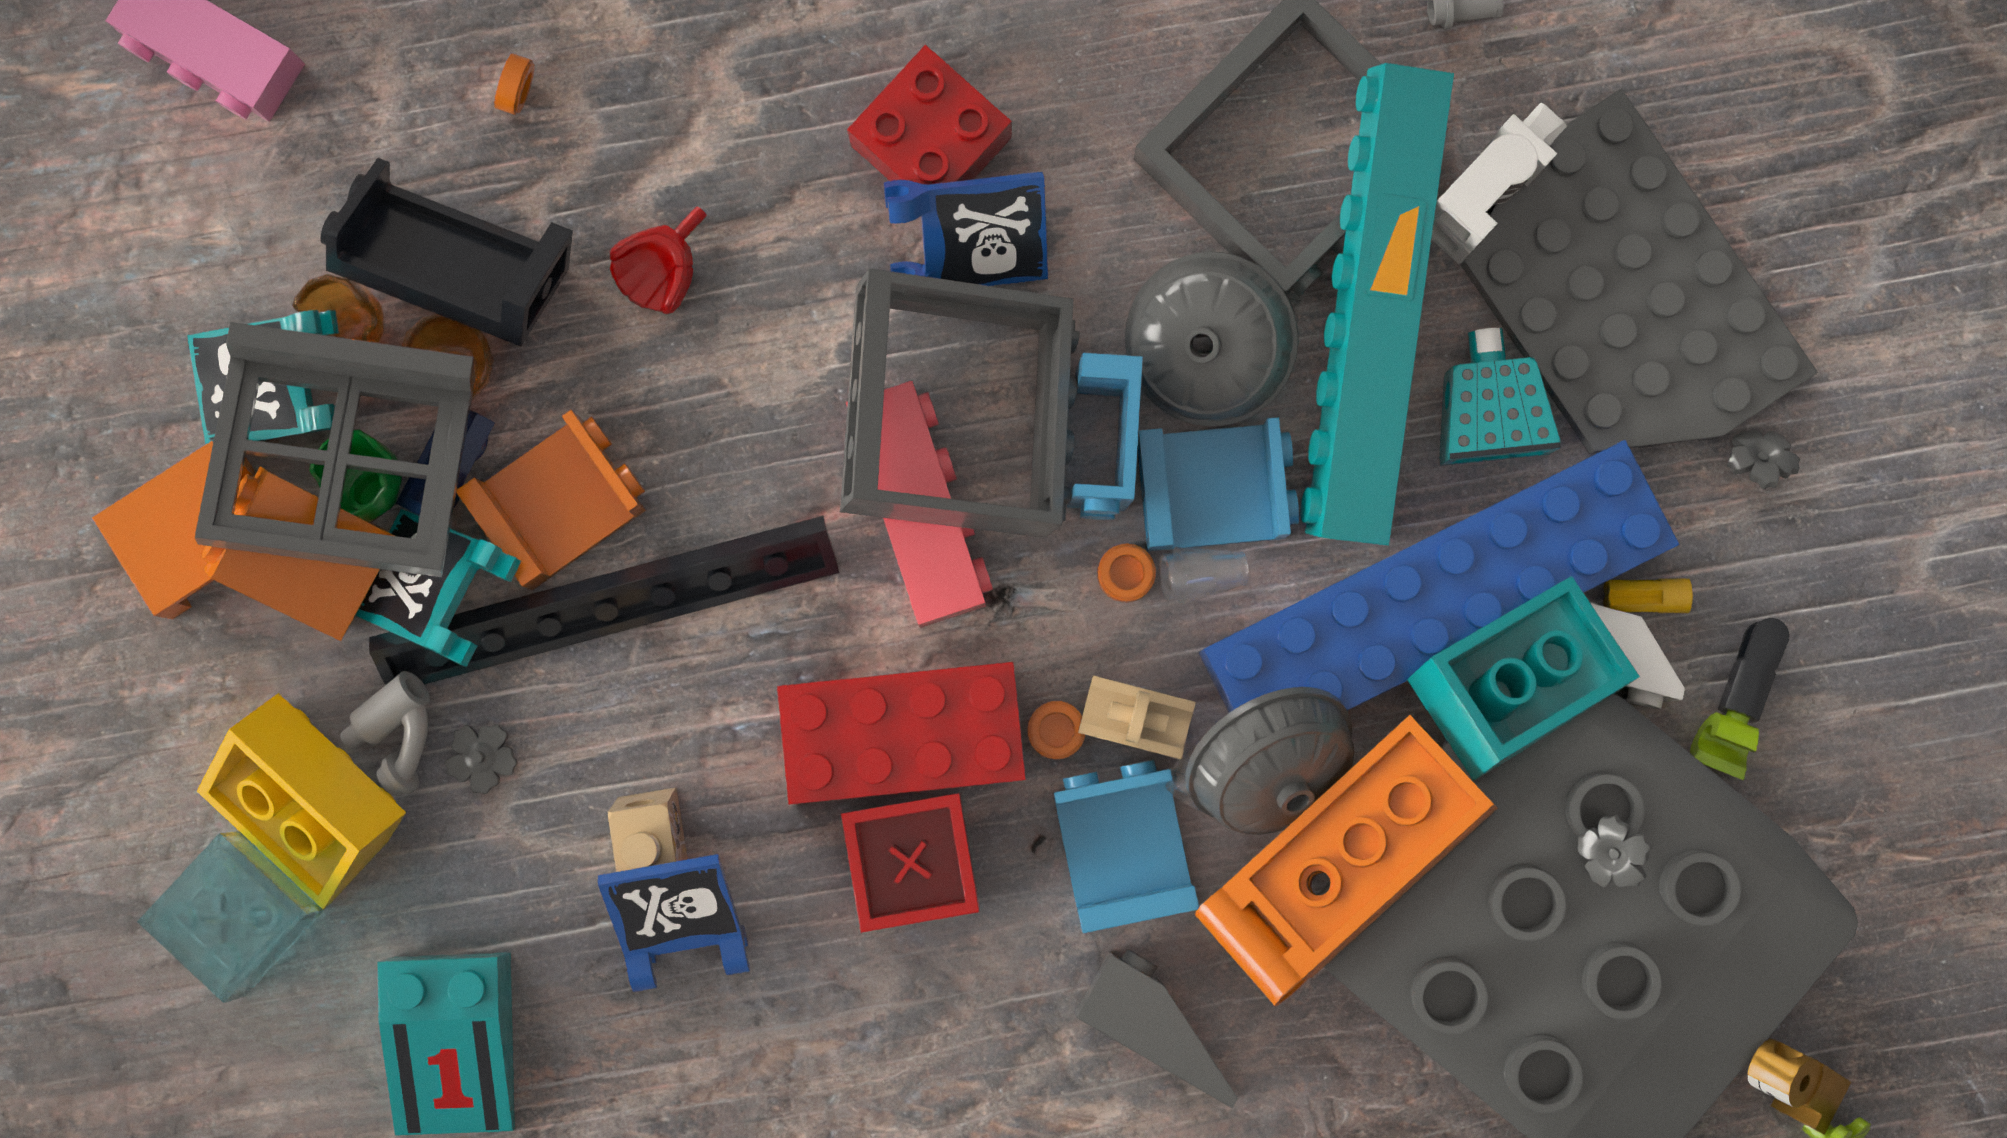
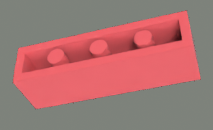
(930, 556)

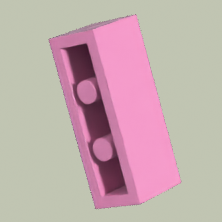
(210, 49)

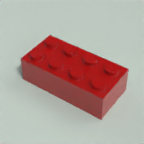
(901, 733)

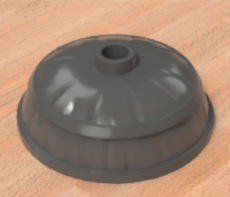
(1249, 328)
(1271, 759)

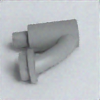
(395, 704)

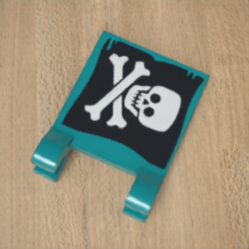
(278, 407)
(424, 605)

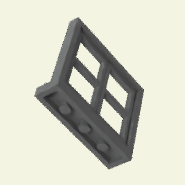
(353, 371)

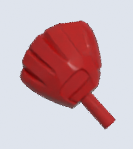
(656, 264)

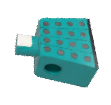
(1494, 406)

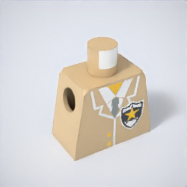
(646, 830)

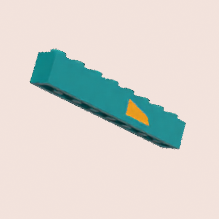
(1377, 303)

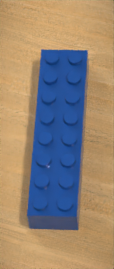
(1418, 602)

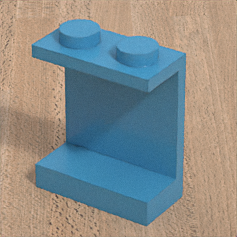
(1112, 377)
(1216, 486)
(1124, 847)

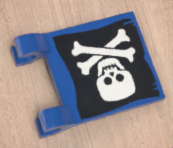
(975, 228)
(673, 911)

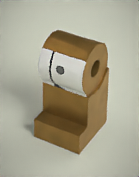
(1798, 1083)

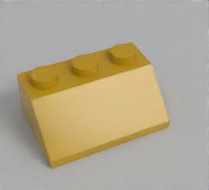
(299, 799)

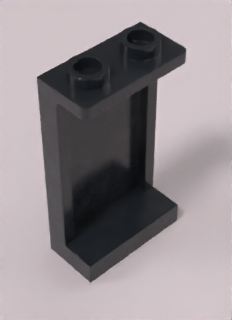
(444, 257)

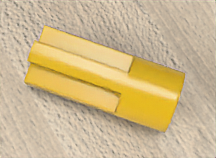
(1659, 595)

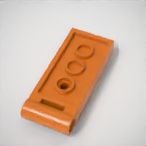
(1372, 839)

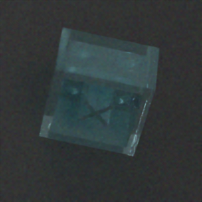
(230, 916)

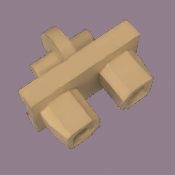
(1136, 717)

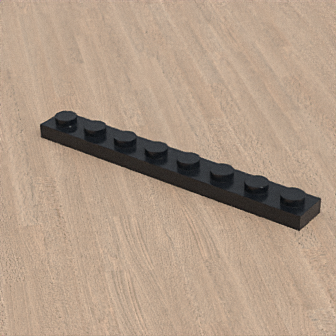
(620, 601)

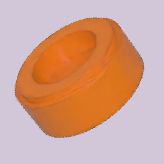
(514, 84)
(1126, 572)
(1055, 730)

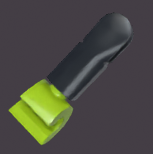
(1728, 738)

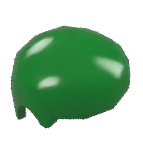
(365, 492)

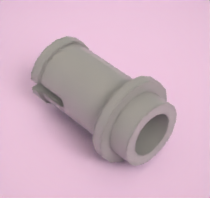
(1451, 11)

